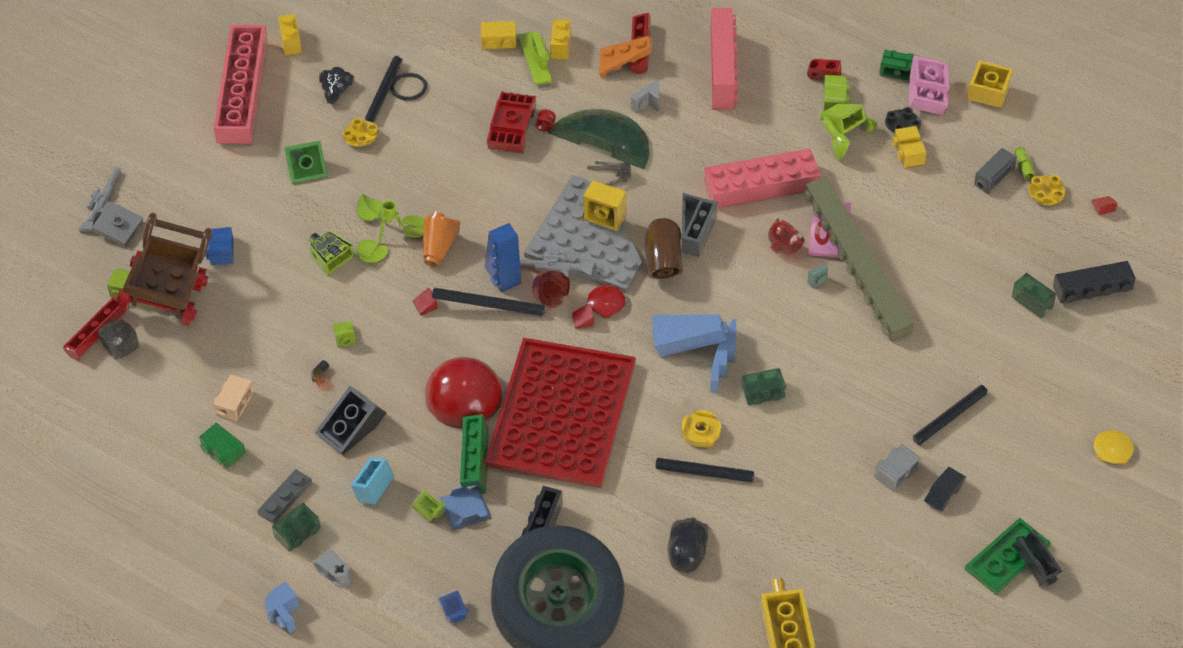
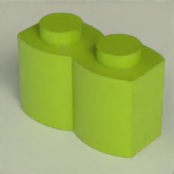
(835, 91)

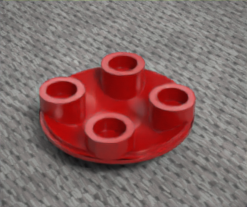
(606, 300)

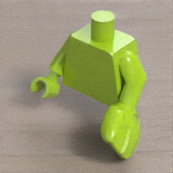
(842, 119)

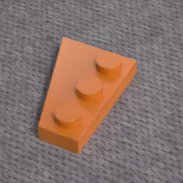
(616, 55)

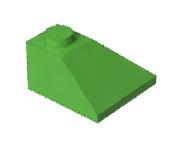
(305, 161)

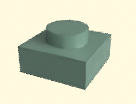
(817, 275)

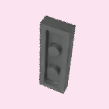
(284, 496)

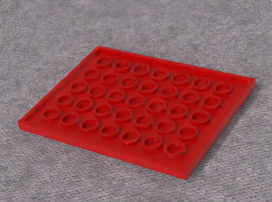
(561, 412)

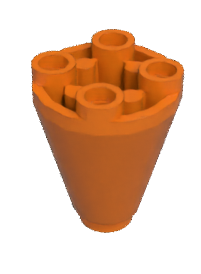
(438, 237)

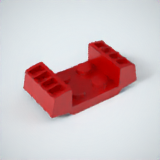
(511, 122)

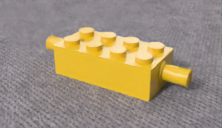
(786, 618)

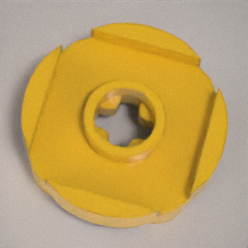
(701, 438)

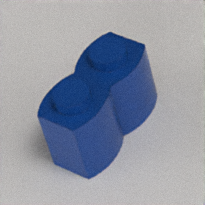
(221, 246)

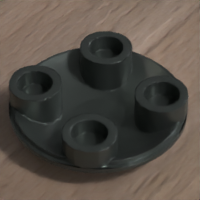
(902, 119)

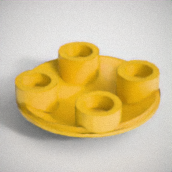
(360, 133)
(1047, 189)
(1113, 447)

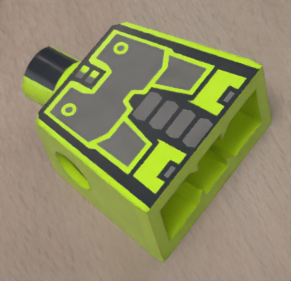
(330, 251)

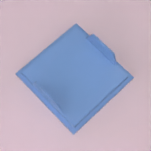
(465, 507)

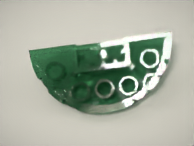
(606, 131)

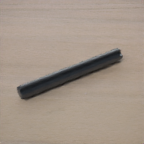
(383, 89)
(950, 414)
(704, 469)

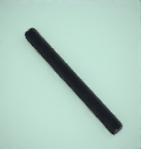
(488, 301)

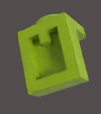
(344, 333)

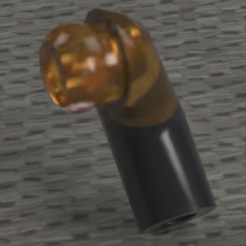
(317, 372)

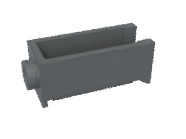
(995, 170)

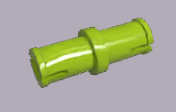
(1024, 163)

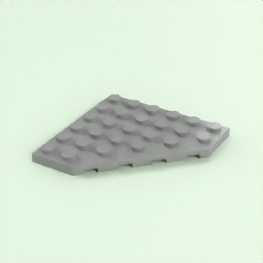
(581, 241)

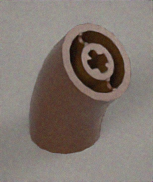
(663, 249)

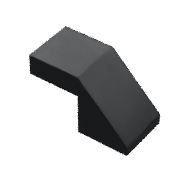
(943, 488)

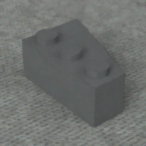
(697, 222)

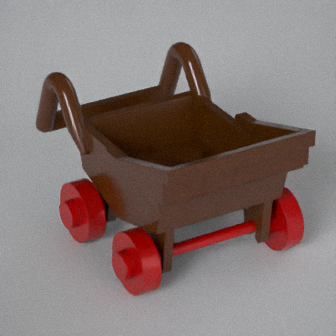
(167, 271)

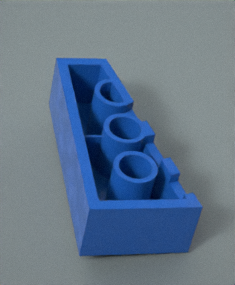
(503, 257)

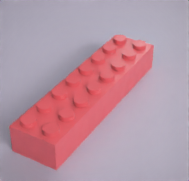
(241, 84)

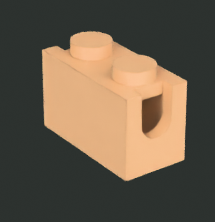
(233, 398)

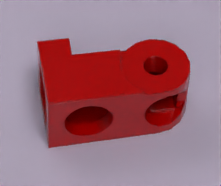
(820, 67)

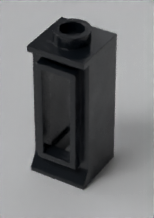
(1042, 555)

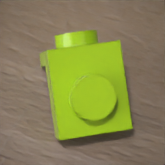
(428, 506)

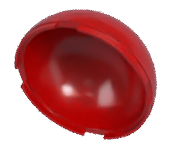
(461, 390)

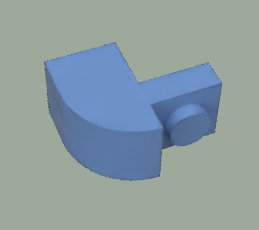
(279, 605)

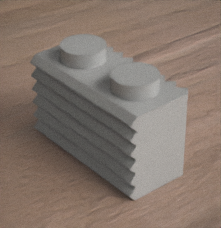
(897, 467)

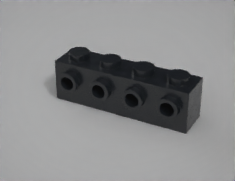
(1094, 282)
(546, 509)

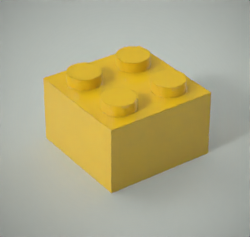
(990, 84)
(605, 205)

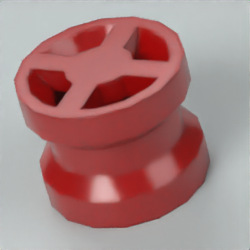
(545, 120)

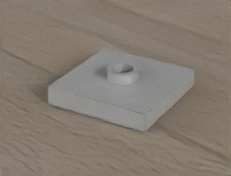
(117, 224)

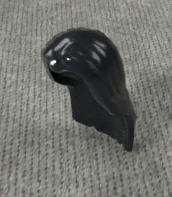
(687, 544)

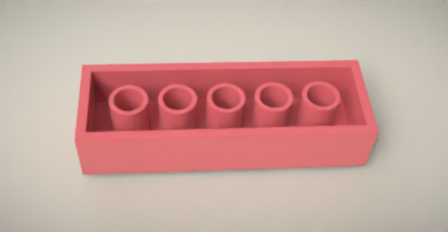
(723, 58)
(761, 178)

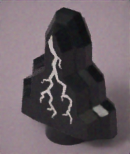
(334, 83)

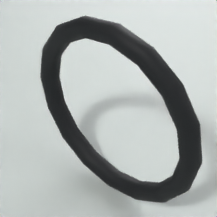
(412, 97)

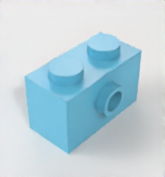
(372, 480)

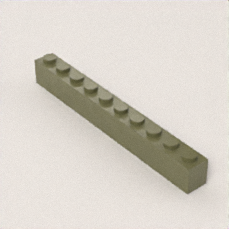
(858, 259)

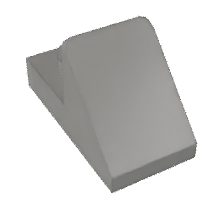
(646, 96)

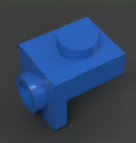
(453, 607)

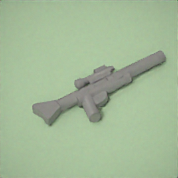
(100, 200)
(552, 262)

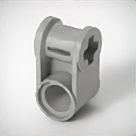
(334, 569)

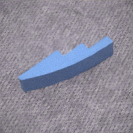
(724, 353)

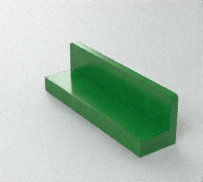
(474, 451)

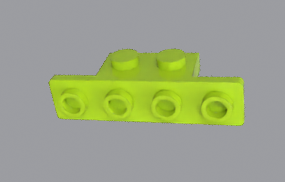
(536, 56)

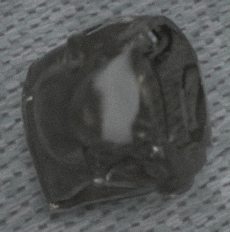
(118, 338)

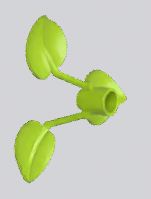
(371, 209)

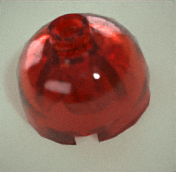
(784, 238)
(550, 287)

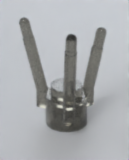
(622, 170)

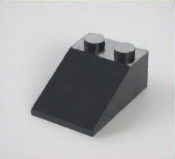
(350, 420)

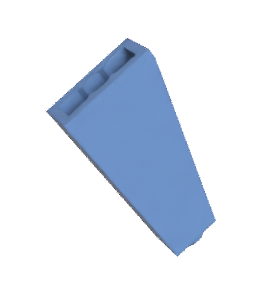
(687, 332)

